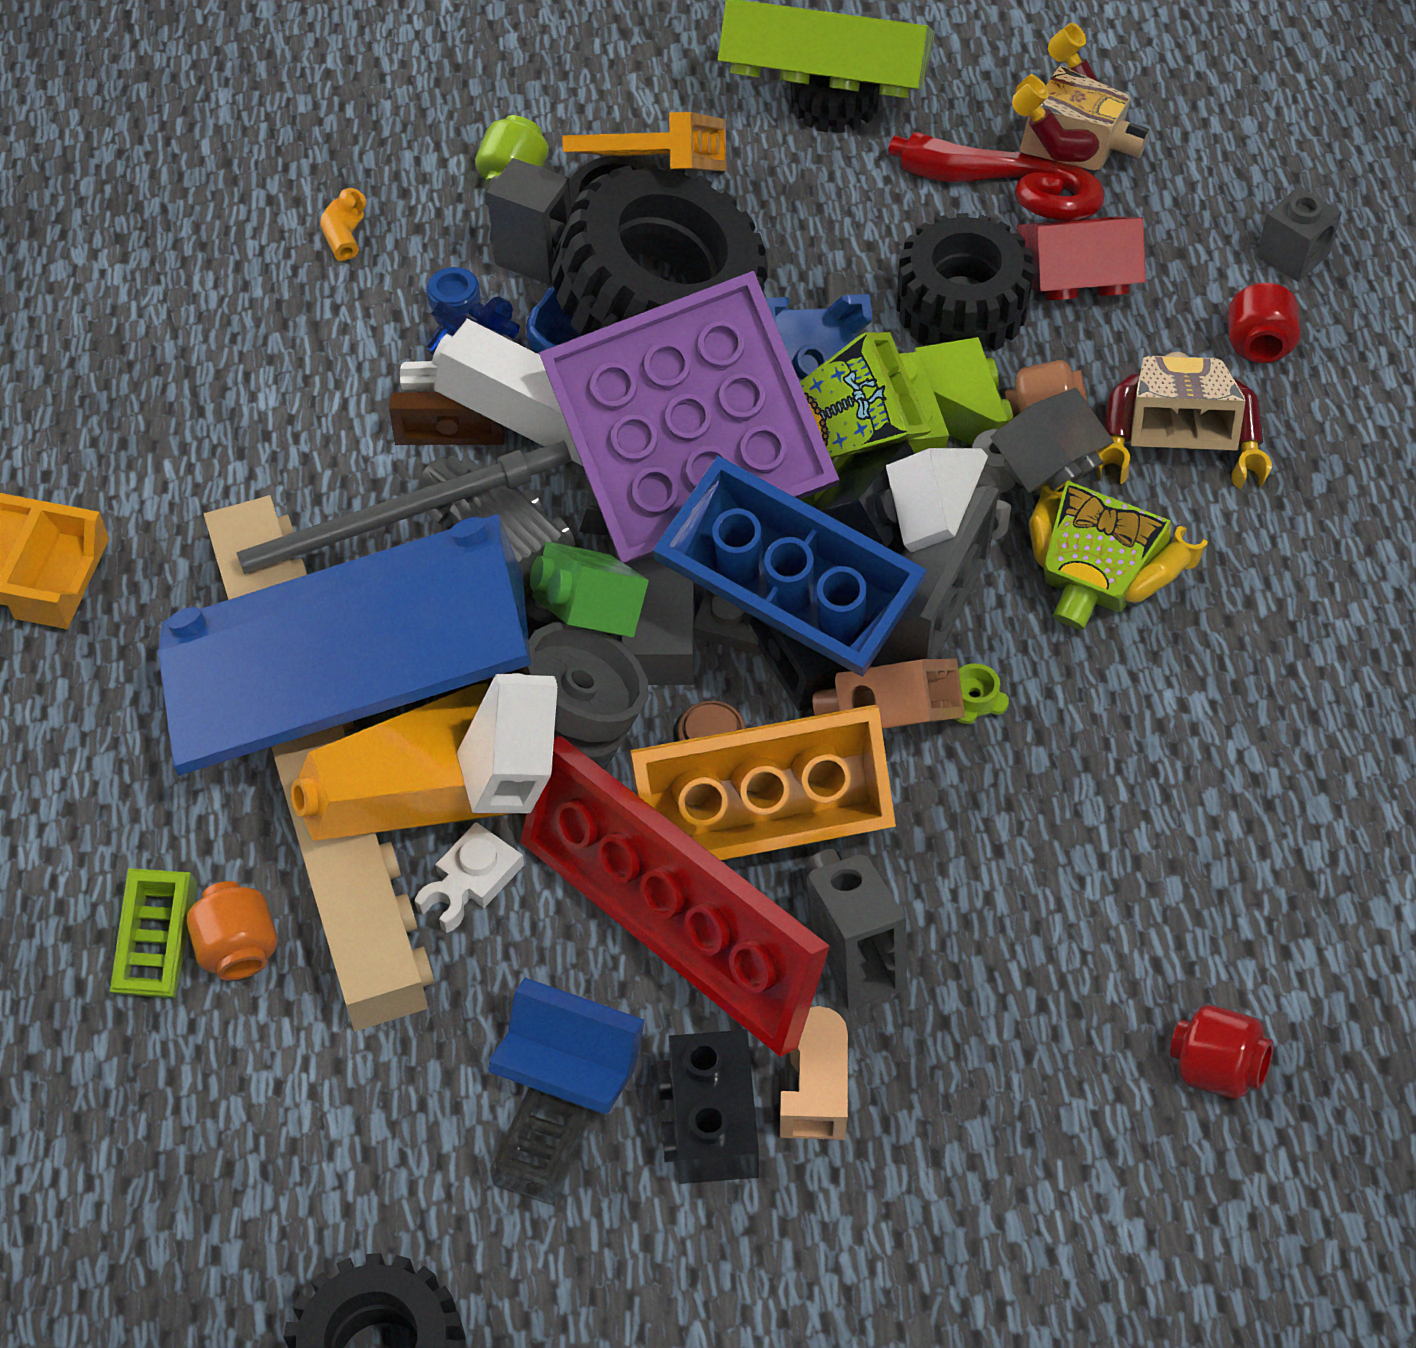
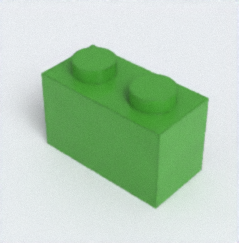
(588, 589)

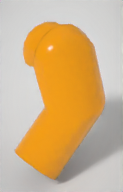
(341, 220)

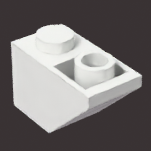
(510, 744)

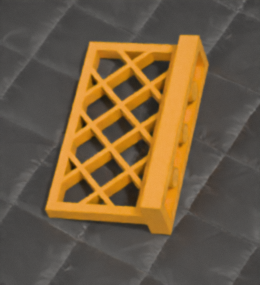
(692, 141)

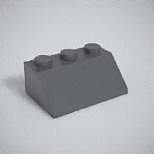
(950, 578)

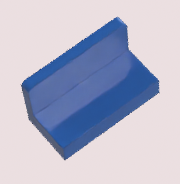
(568, 1046)

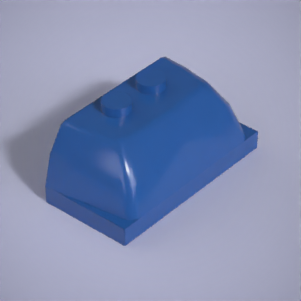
(790, 565)

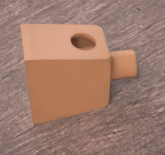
(903, 691)

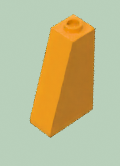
(391, 773)

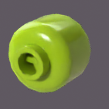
(510, 139)

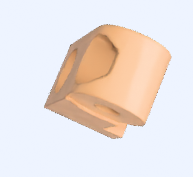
(821, 1060)

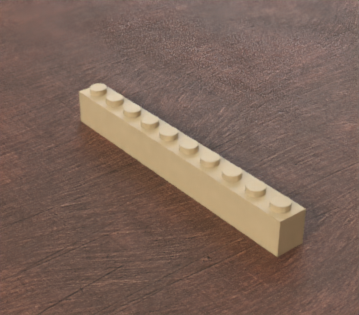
(347, 873)

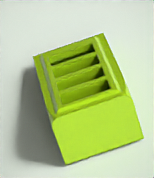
(152, 883)

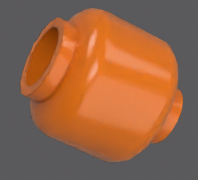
(232, 930)

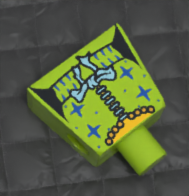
(864, 397)

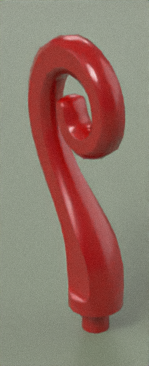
(1036, 189)

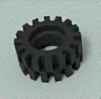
(833, 107)

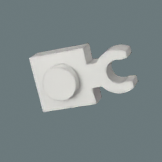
(473, 870)

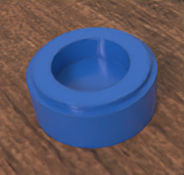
(453, 287)

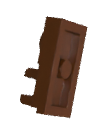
(438, 420)

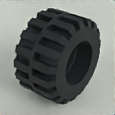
(956, 311)
(375, 1296)

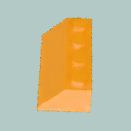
(772, 783)

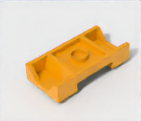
(47, 558)

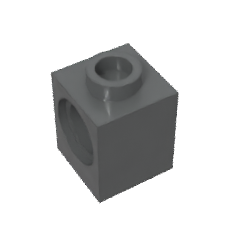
(1298, 233)

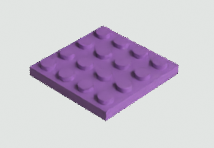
(674, 391)

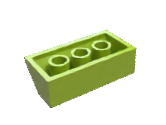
(825, 45)

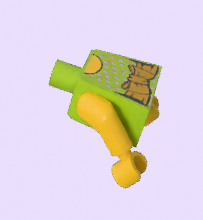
(1104, 551)

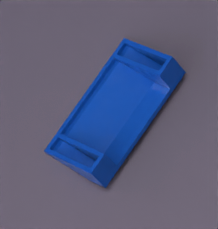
(343, 643)

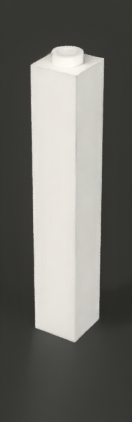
(501, 383)

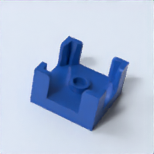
(818, 334)

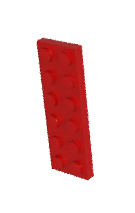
(677, 898)

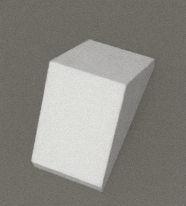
(934, 492)

